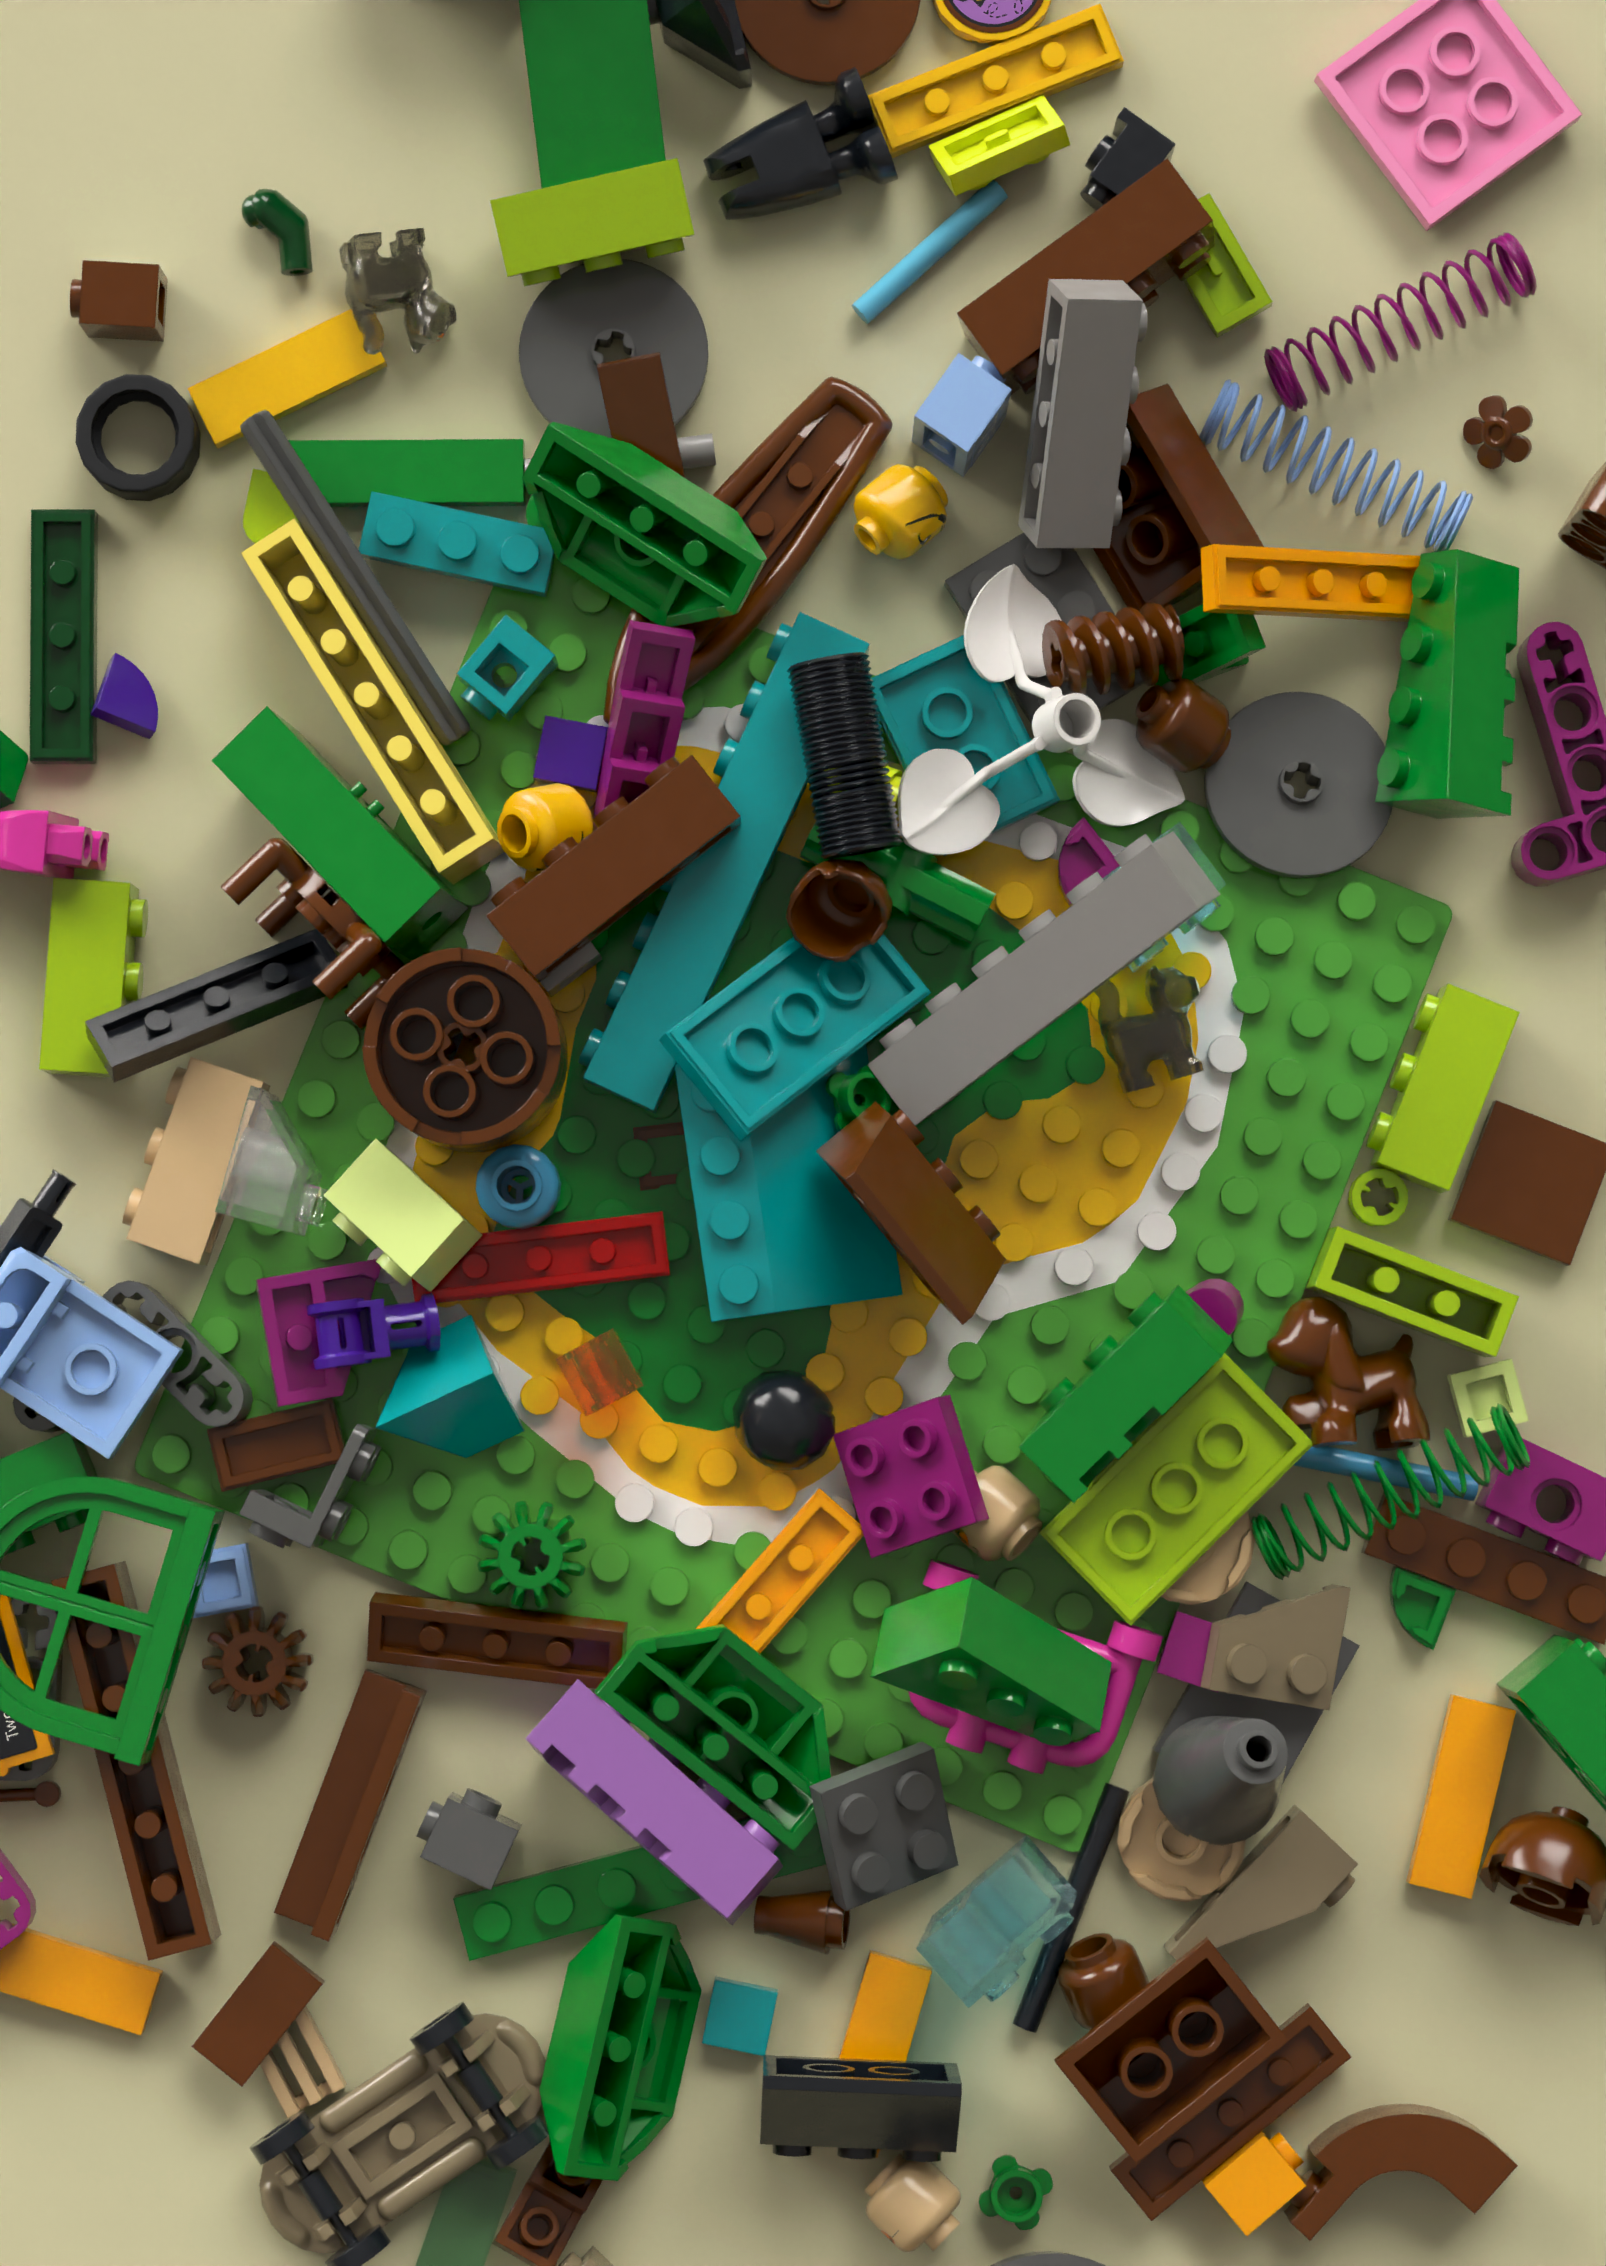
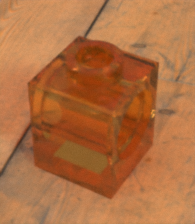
(600, 1372)

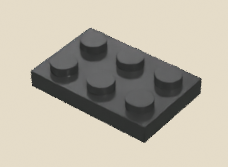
(1061, 579)

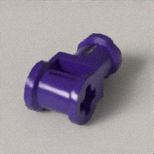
(368, 1331)

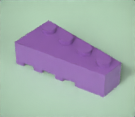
(656, 1802)

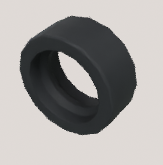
(138, 389)

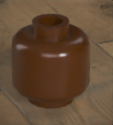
(1182, 725)
(1099, 1977)

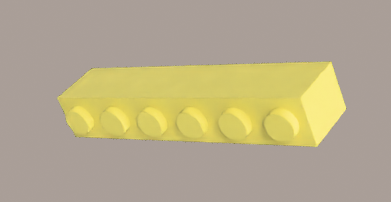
(373, 703)

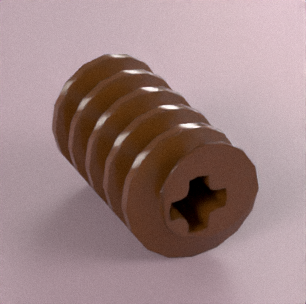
(1114, 646)

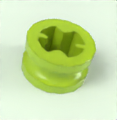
(1387, 1180)

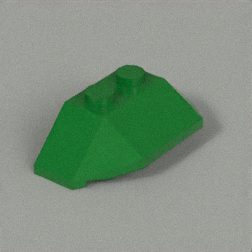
(641, 528)
(728, 1722)
(618, 2046)

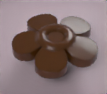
(1499, 432)

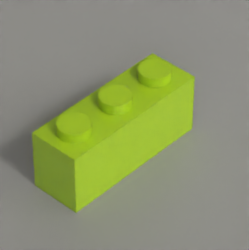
(593, 221)
(88, 967)
(1441, 1087)
(1412, 1292)

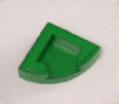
(1419, 1605)

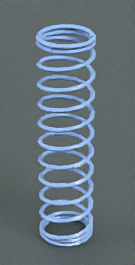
(1447, 527)

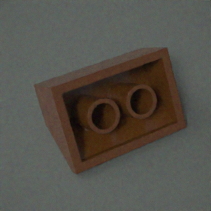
(1169, 506)
(916, 1207)
(1171, 2050)

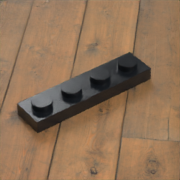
(210, 1006)

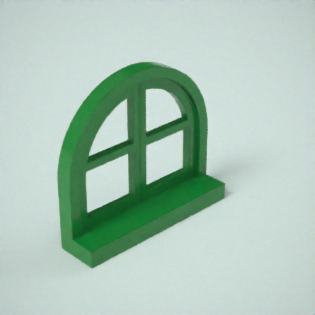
(161, 1629)

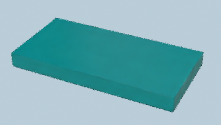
(789, 1027)

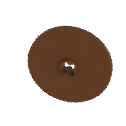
(822, 40)

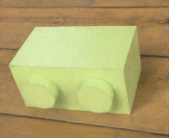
(402, 1216)

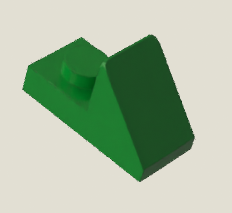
(1215, 643)

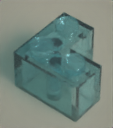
(985, 1927)

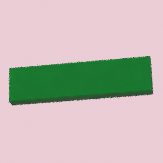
(419, 470)

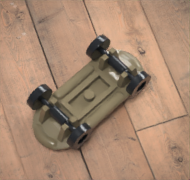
(403, 2135)

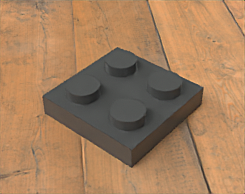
(884, 1825)

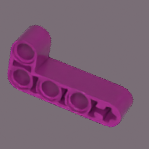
(1561, 750)

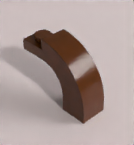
(1397, 2140)

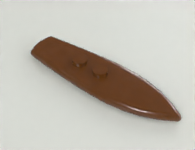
(788, 500)

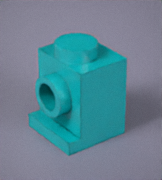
(509, 647)

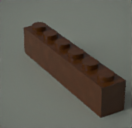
(147, 1799)

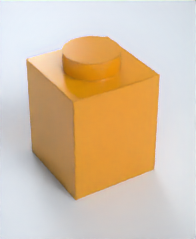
(1256, 2180)

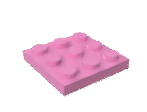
(1447, 101)

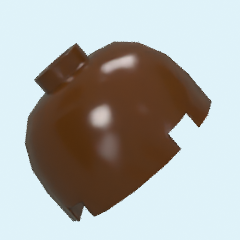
(1551, 1865)

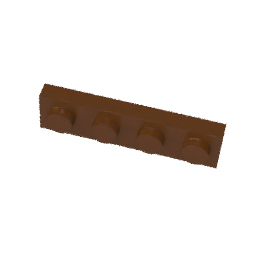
(1492, 1569)
(493, 1640)
(1234, 2116)

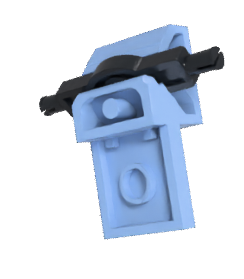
(64, 1343)

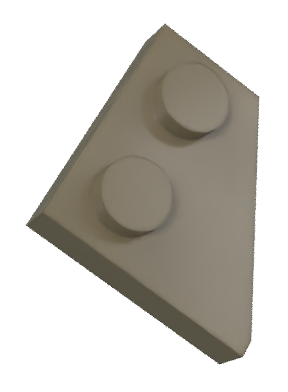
(1281, 1651)

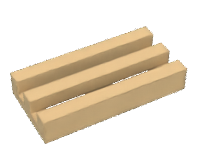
(311, 2092)

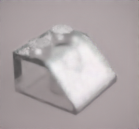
(271, 1170)

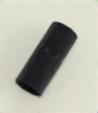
(844, 733)

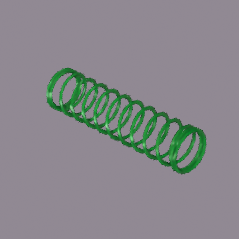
(1516, 1455)

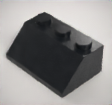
(860, 2106)

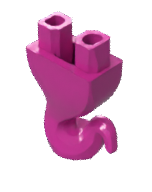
(49, 844)

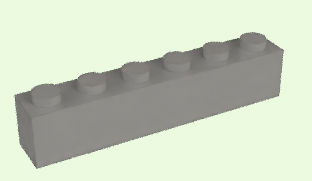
(1044, 977)

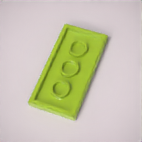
(1177, 1489)

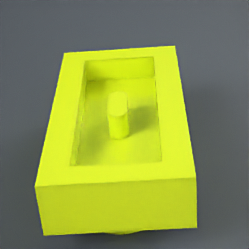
(999, 145)

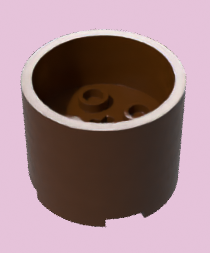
(516, 1066)

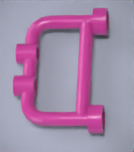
(1125, 1650)

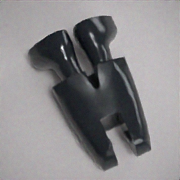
(794, 158)

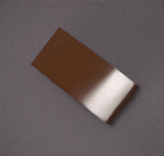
(545, 2213)

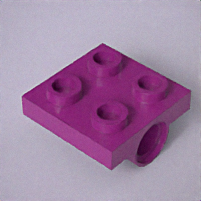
(910, 1476)

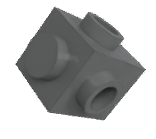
(468, 1836)

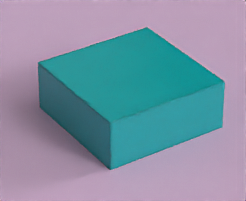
(740, 2016)

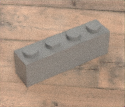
(1081, 413)

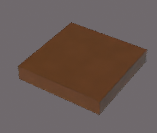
(1531, 1183)

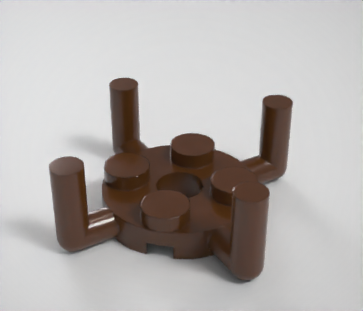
(311, 896)

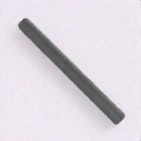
(355, 577)

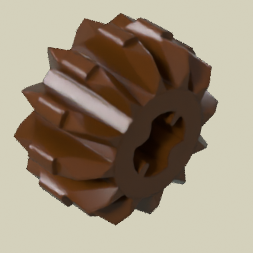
(236, 1654)

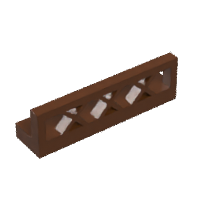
(350, 1803)

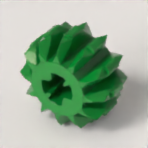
(512, 1565)

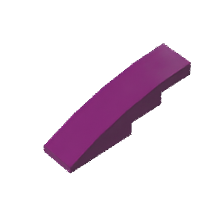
(644, 709)

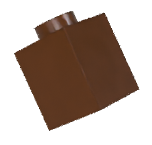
(120, 300)

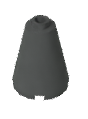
(1221, 1777)

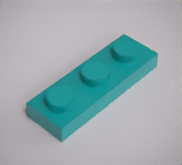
(457, 544)

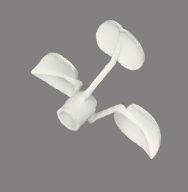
(1117, 782)

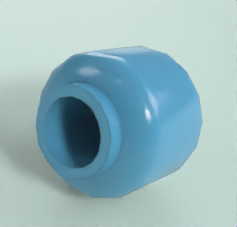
(498, 1173)

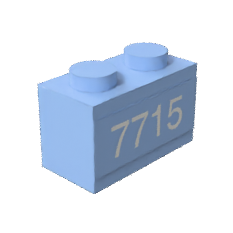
(962, 413)

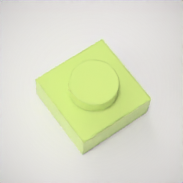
(1483, 1387)

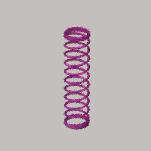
(1507, 249)

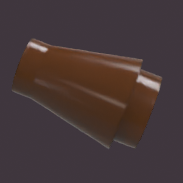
(804, 1920)

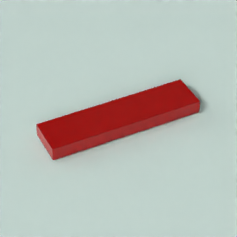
(557, 1258)

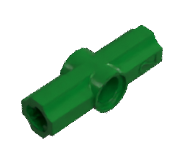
(921, 887)

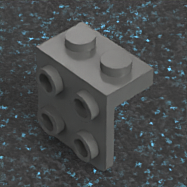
(283, 1521)

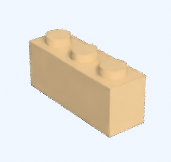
(189, 1162)

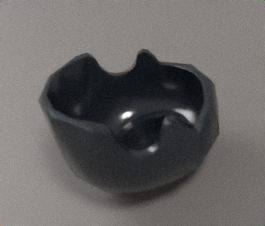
(783, 1420)

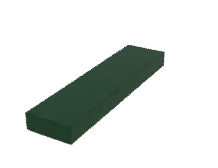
(63, 636)

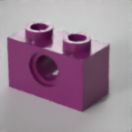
(1513, 1504)

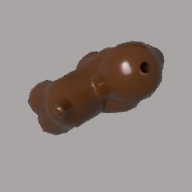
(1318, 1345)

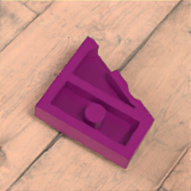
(292, 1333)

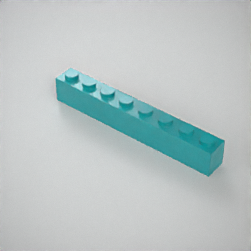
(713, 894)

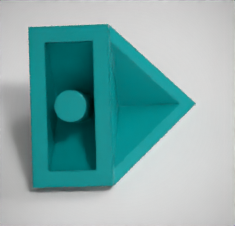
(451, 1395)

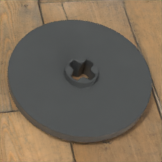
(590, 311)
(1258, 810)

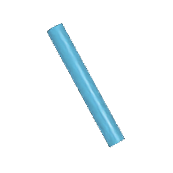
(929, 251)

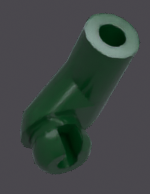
(285, 221)

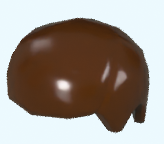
(839, 909)

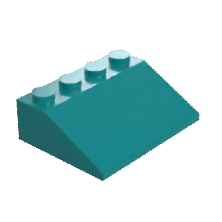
(773, 1213)

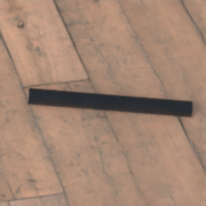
(1082, 1880)

